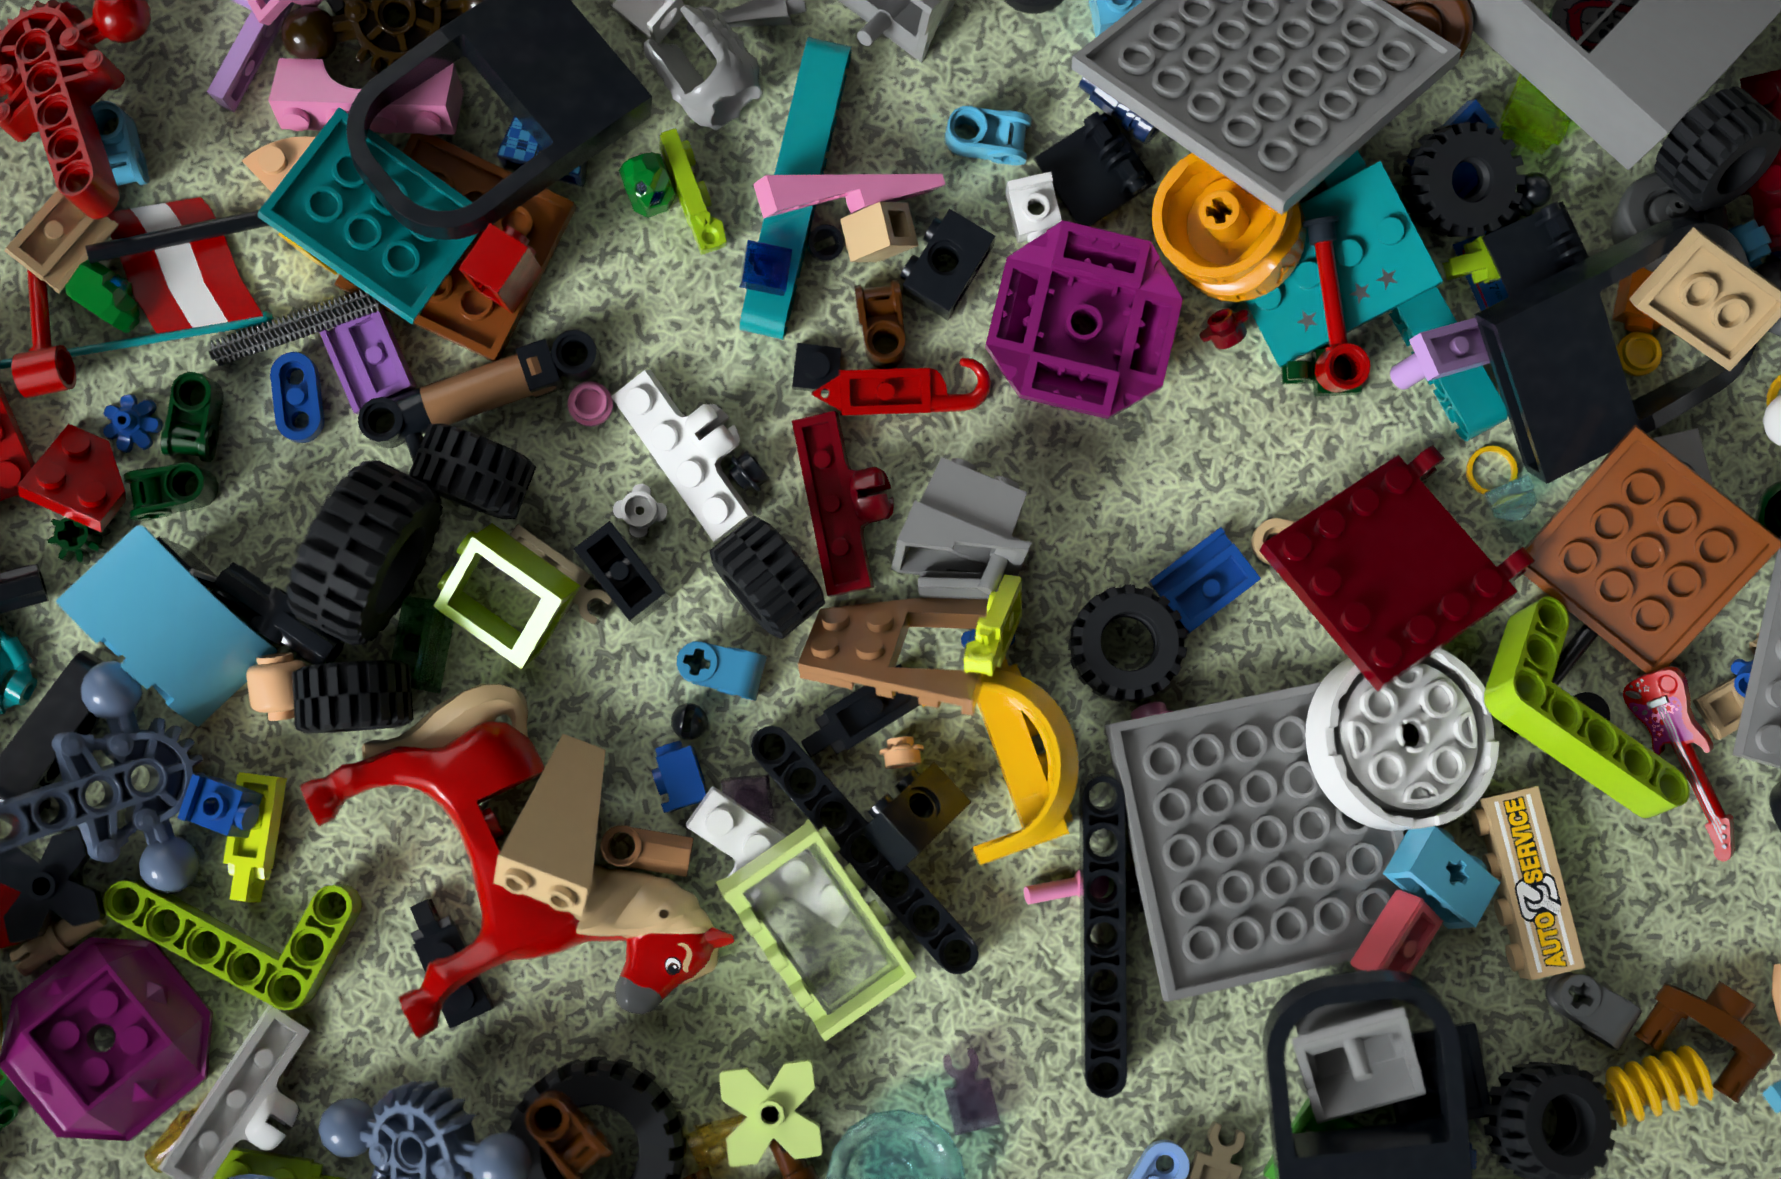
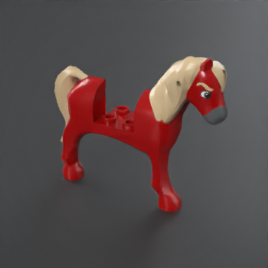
(467, 758)

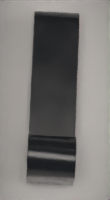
(29, 757)

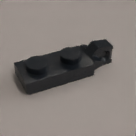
(857, 719)
(440, 939)

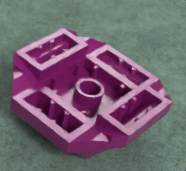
(1095, 276)
(157, 1049)

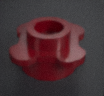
(1225, 328)

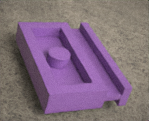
(368, 359)

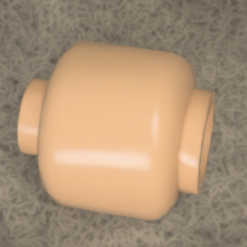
(272, 686)

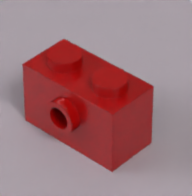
(502, 266)

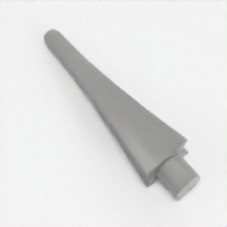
(762, 13)

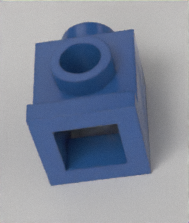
(679, 776)
(220, 806)

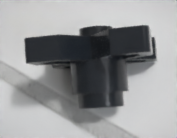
(49, 887)

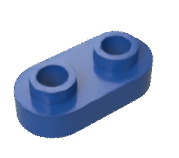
(297, 399)

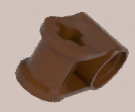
(881, 316)
(569, 1137)

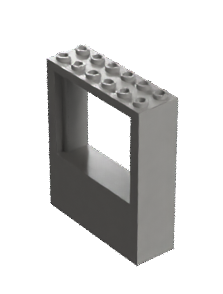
(1641, 72)

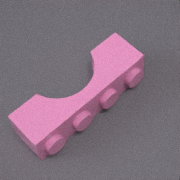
(307, 98)

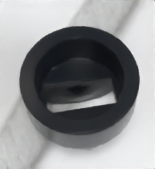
(821, 233)
(698, 723)

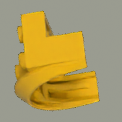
(1028, 775)

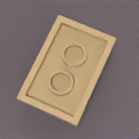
(1710, 299)

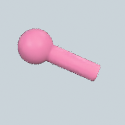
(1064, 888)

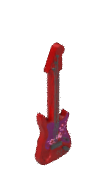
(1664, 706)

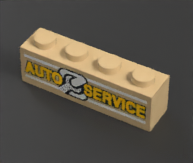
(1530, 885)

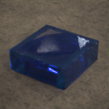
(765, 268)

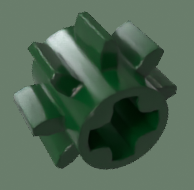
(87, 543)

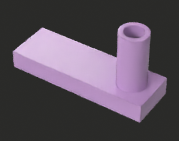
(244, 58)
(1441, 353)

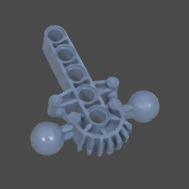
(112, 694)
(421, 1135)

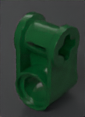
(192, 421)
(162, 490)

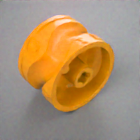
(1224, 234)

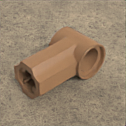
(653, 850)

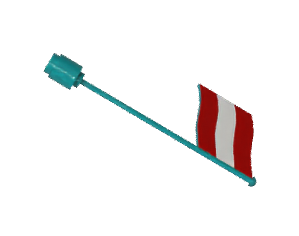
(180, 287)

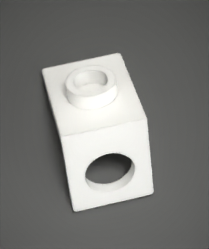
(650, 17)

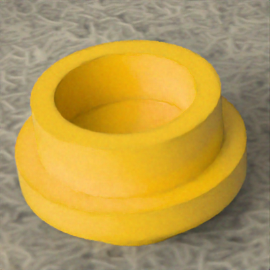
(1639, 353)

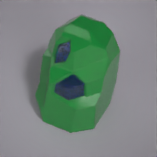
(647, 184)
(104, 295)

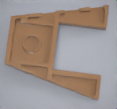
(866, 640)

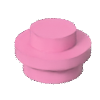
(590, 403)

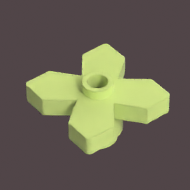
(749, 1096)

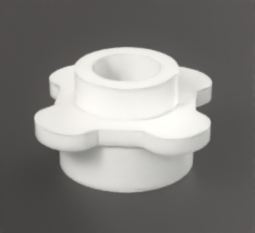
(639, 497)

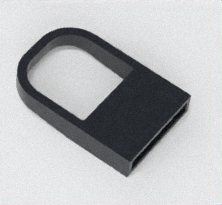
(547, 72)
(1562, 364)
(1383, 1151)

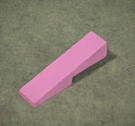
(792, 192)

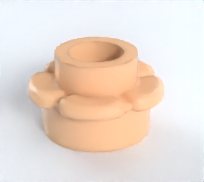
(901, 753)

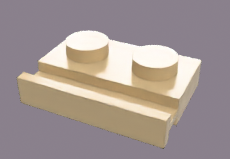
(56, 240)

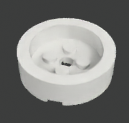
(1361, 751)

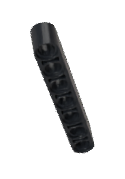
(871, 872)
(1108, 956)

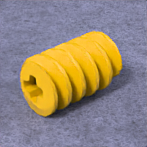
(1657, 1081)

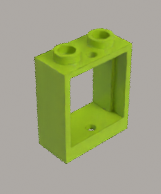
(525, 567)

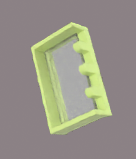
(819, 928)

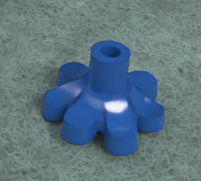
(131, 423)

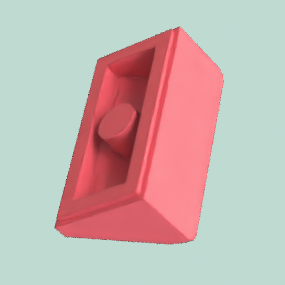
(1398, 935)

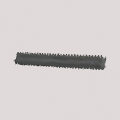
(294, 328)

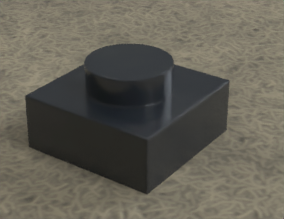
(815, 366)

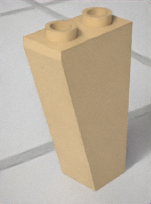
(556, 832)

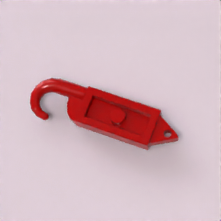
(901, 391)

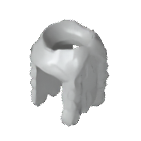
(729, 85)

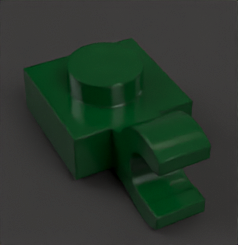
(1304, 373)

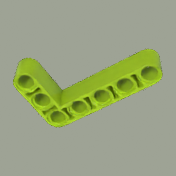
(1533, 706)
(235, 945)

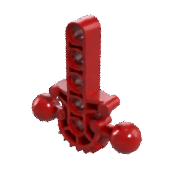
(53, 81)

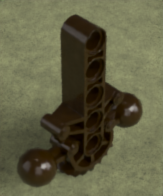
(315, 33)

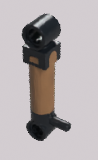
(530, 372)

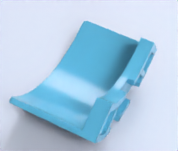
(164, 626)

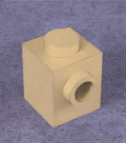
(879, 232)

